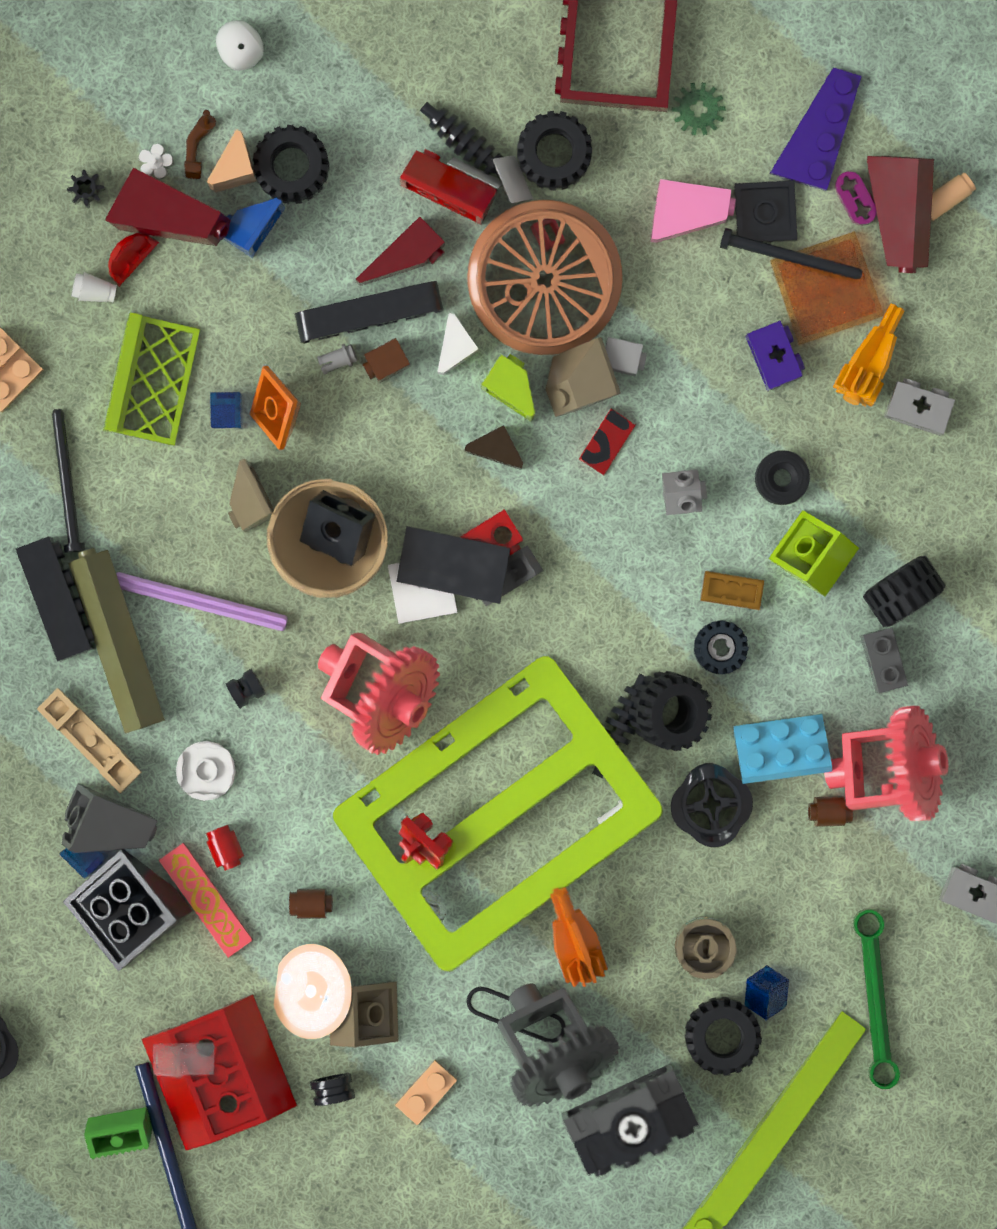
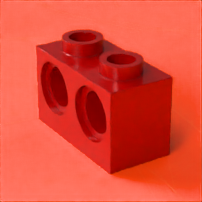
(486, 530)

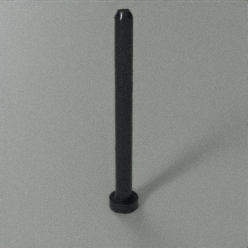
(730, 239)
(66, 483)

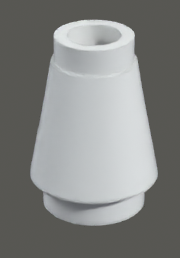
(91, 288)

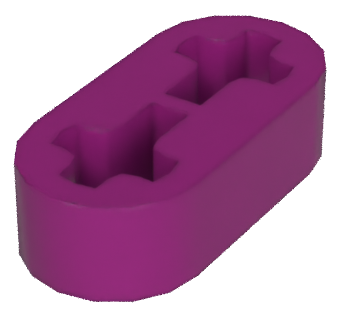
(861, 194)

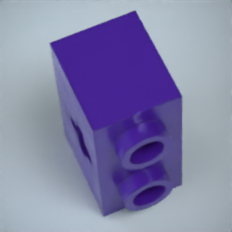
(761, 344)

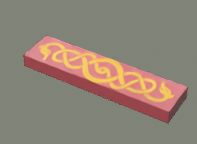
(205, 900)

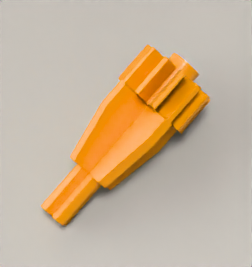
(862, 375)

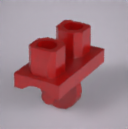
(420, 845)

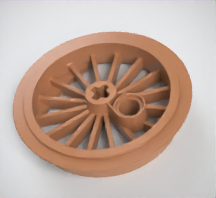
(599, 250)

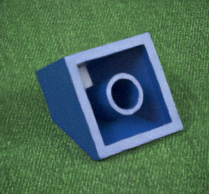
(252, 225)

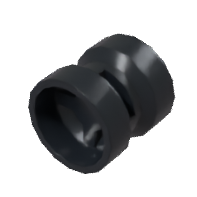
(252, 688)

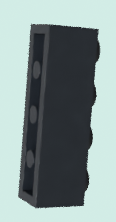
(55, 599)

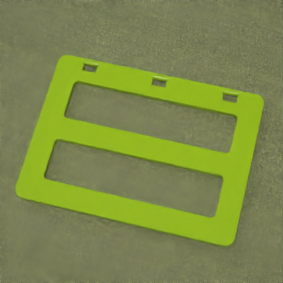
(588, 747)

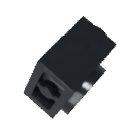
(343, 542)

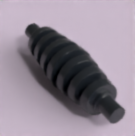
(465, 141)
(621, 724)

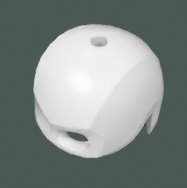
(231, 36)

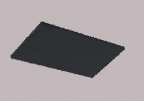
(453, 564)

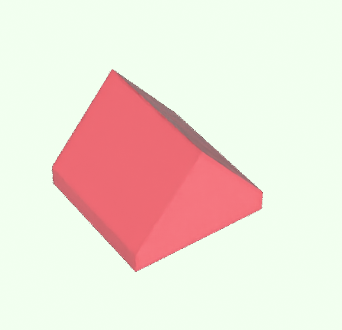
(548, 244)

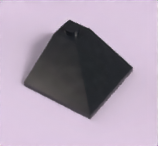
(126, 908)

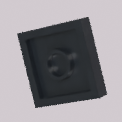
(766, 211)

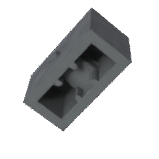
(884, 660)

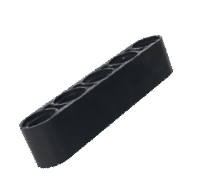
(368, 311)

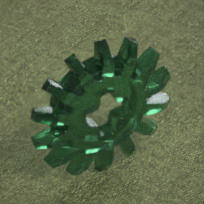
(709, 102)

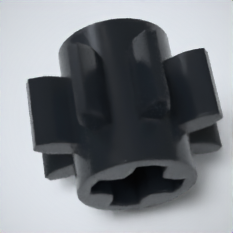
(85, 197)

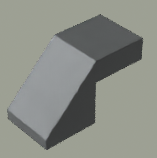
(520, 568)

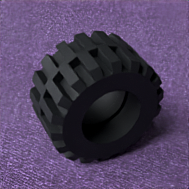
(283, 139)
(554, 176)
(904, 591)
(691, 713)
(741, 1055)

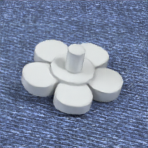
(155, 161)

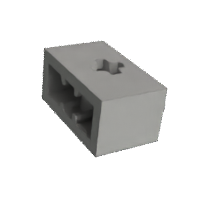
(932, 419)
(957, 892)

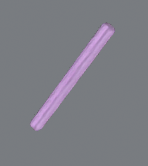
(202, 602)

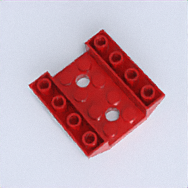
(243, 1066)

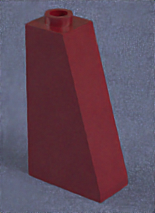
(903, 208)
(165, 212)

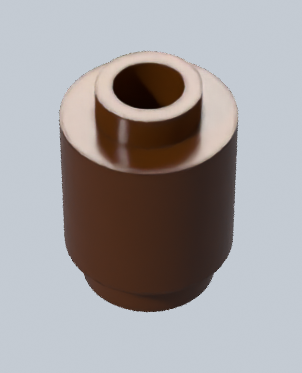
(829, 811)
(310, 903)

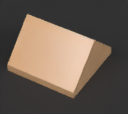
(233, 166)

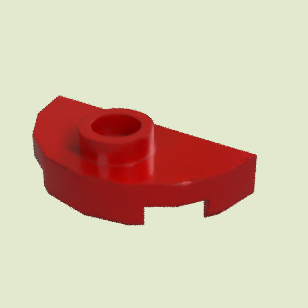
(128, 255)

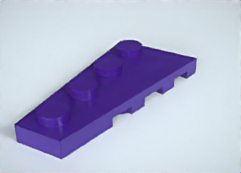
(817, 139)

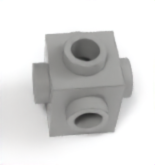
(683, 492)

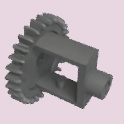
(563, 1068)

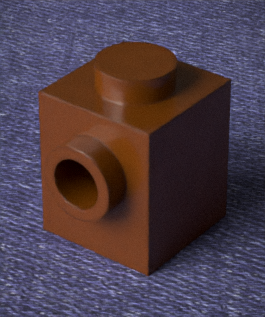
(386, 361)

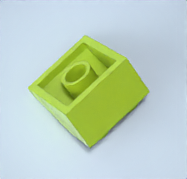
(510, 385)
(814, 553)

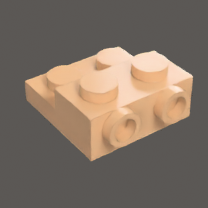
(16, 370)

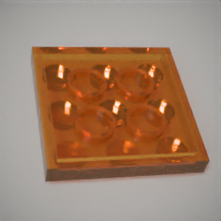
(823, 301)

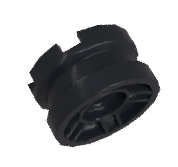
(332, 1089)

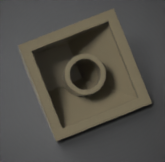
(580, 378)
(248, 499)
(370, 1017)

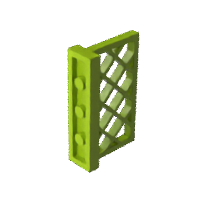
(126, 371)

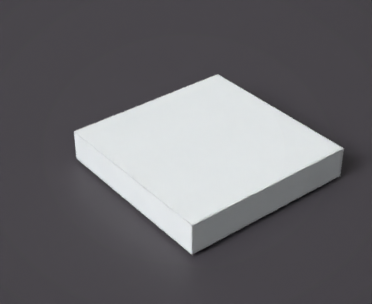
(418, 603)

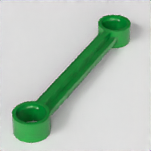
(876, 999)

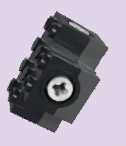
(630, 1122)

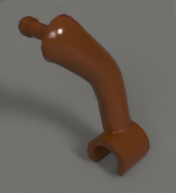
(200, 130)

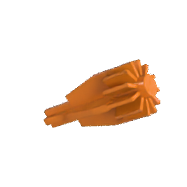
(575, 942)

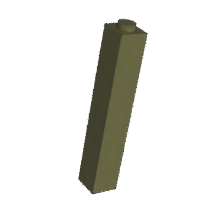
(116, 640)

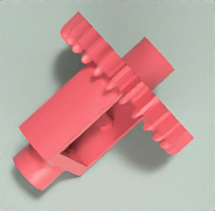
(395, 700)
(916, 766)

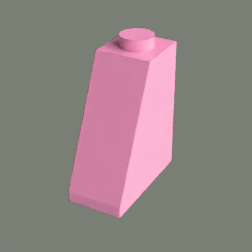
(689, 208)

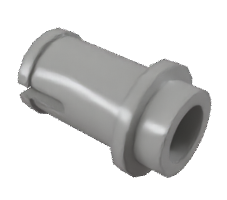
(339, 358)

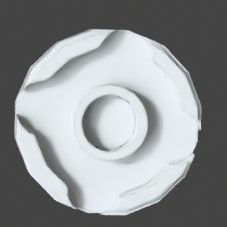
(217, 767)

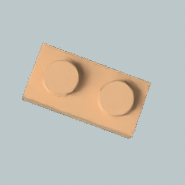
(426, 1092)

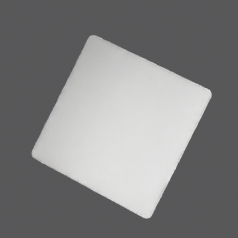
(512, 179)

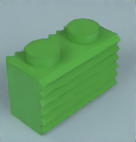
(118, 1133)

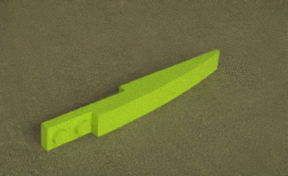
(777, 1125)

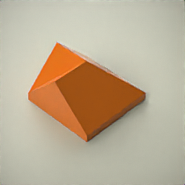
(274, 408)

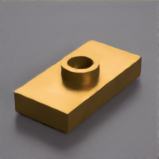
(732, 590)

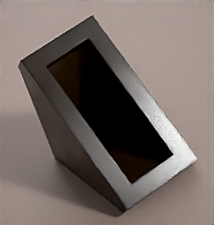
(496, 447)

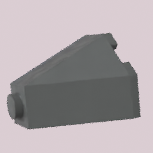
(104, 823)

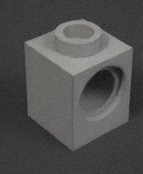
(625, 356)

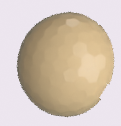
(314, 570)

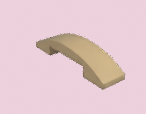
(89, 740)

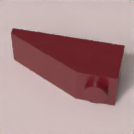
(409, 251)

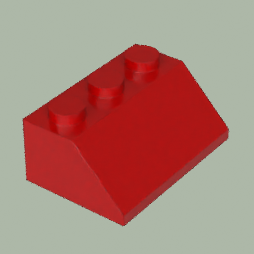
(448, 186)

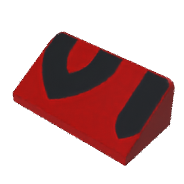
(607, 442)

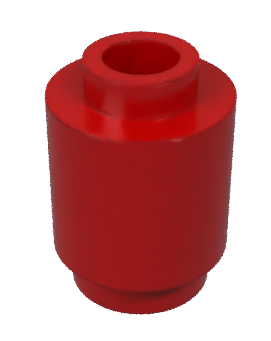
(224, 847)

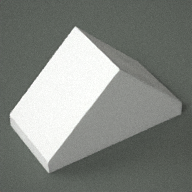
(456, 346)

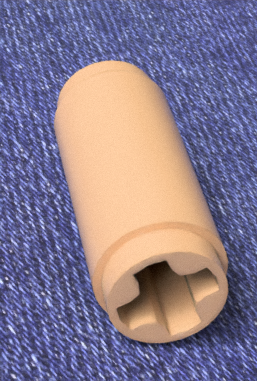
(951, 194)

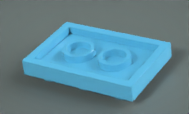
(782, 749)

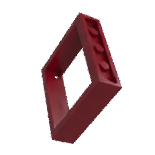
(565, 58)

